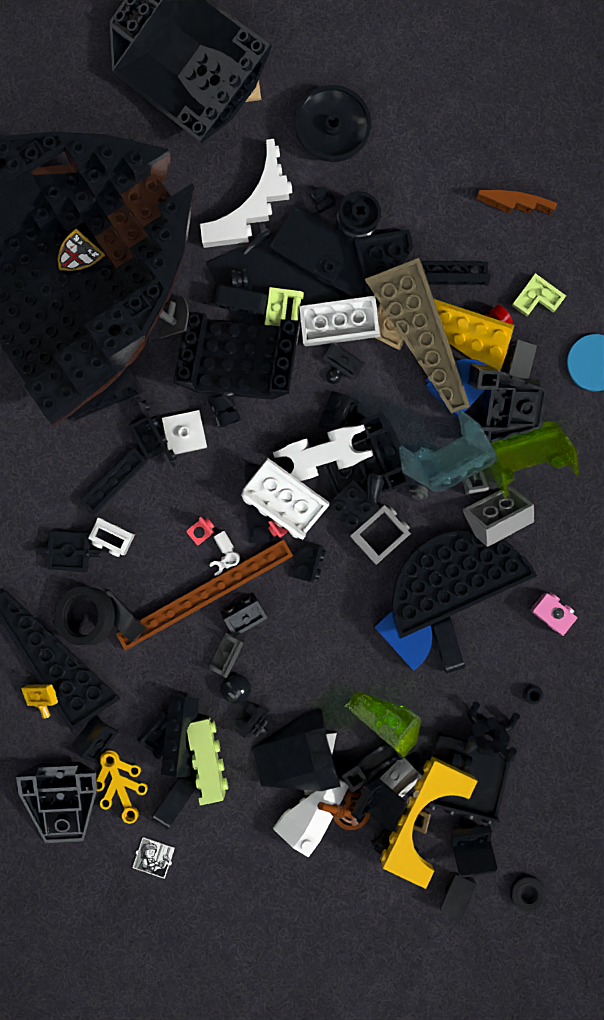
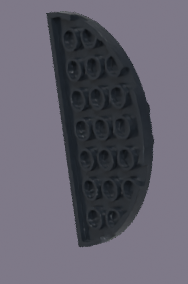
(452, 576)

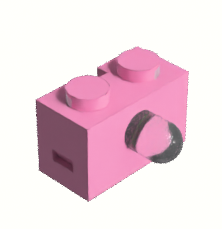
(553, 613)

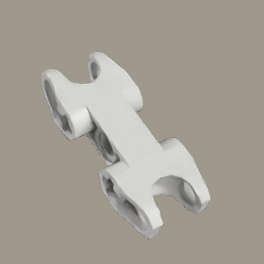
(337, 449)

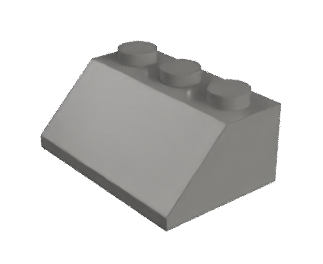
(499, 516)

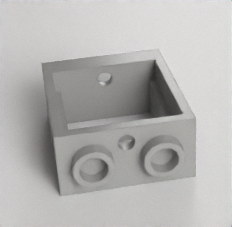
(402, 526)

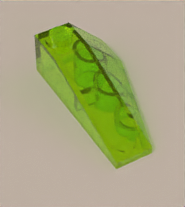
(391, 722)

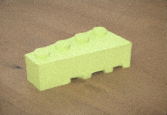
(206, 760)

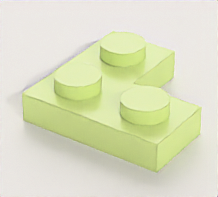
(538, 291)

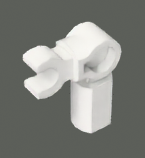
(231, 558)

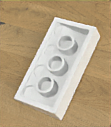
(339, 321)

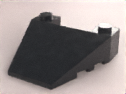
(508, 404)

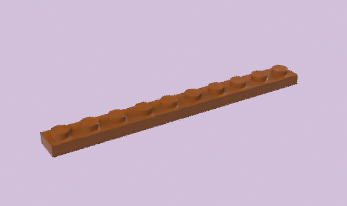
(210, 591)

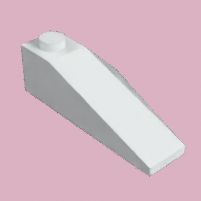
(305, 823)

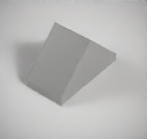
(475, 483)

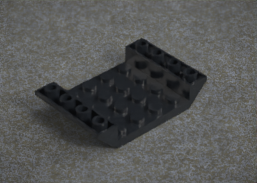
(237, 357)

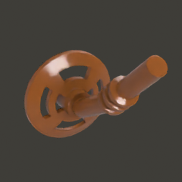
(344, 811)

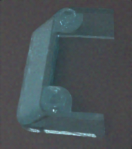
(453, 462)

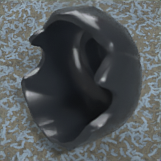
(235, 688)

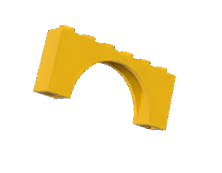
(437, 781)

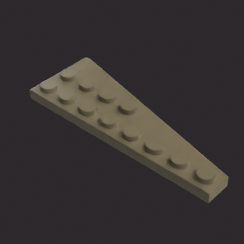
(413, 311)

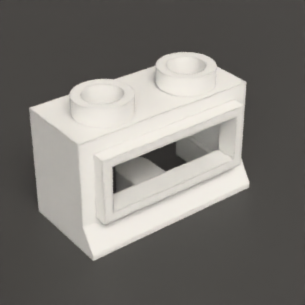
(115, 530)

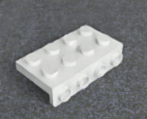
(284, 499)

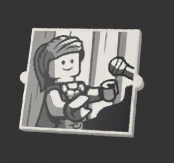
(153, 857)

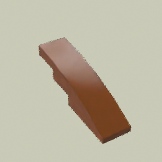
(509, 200)

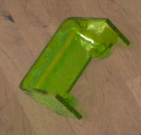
(531, 449)

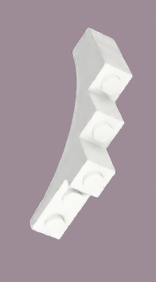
(234, 227)

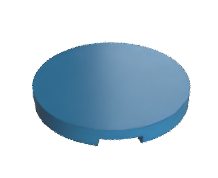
(586, 363)

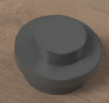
(418, 492)

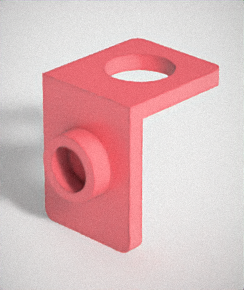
(206, 524)
(276, 530)

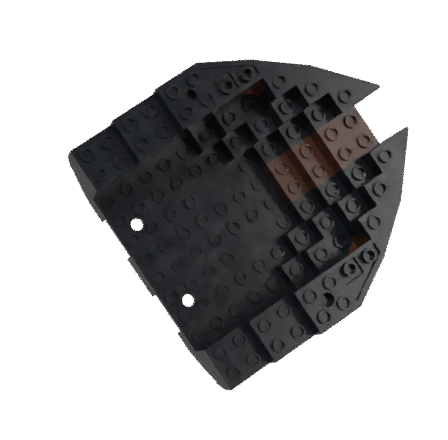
(96, 317)

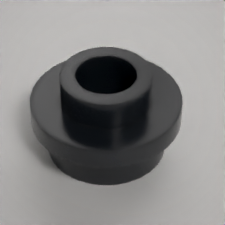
(539, 694)

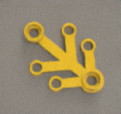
(119, 782)

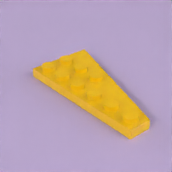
(476, 334)

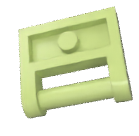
(278, 304)

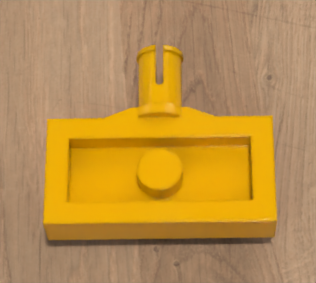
(40, 697)

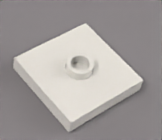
(184, 432)

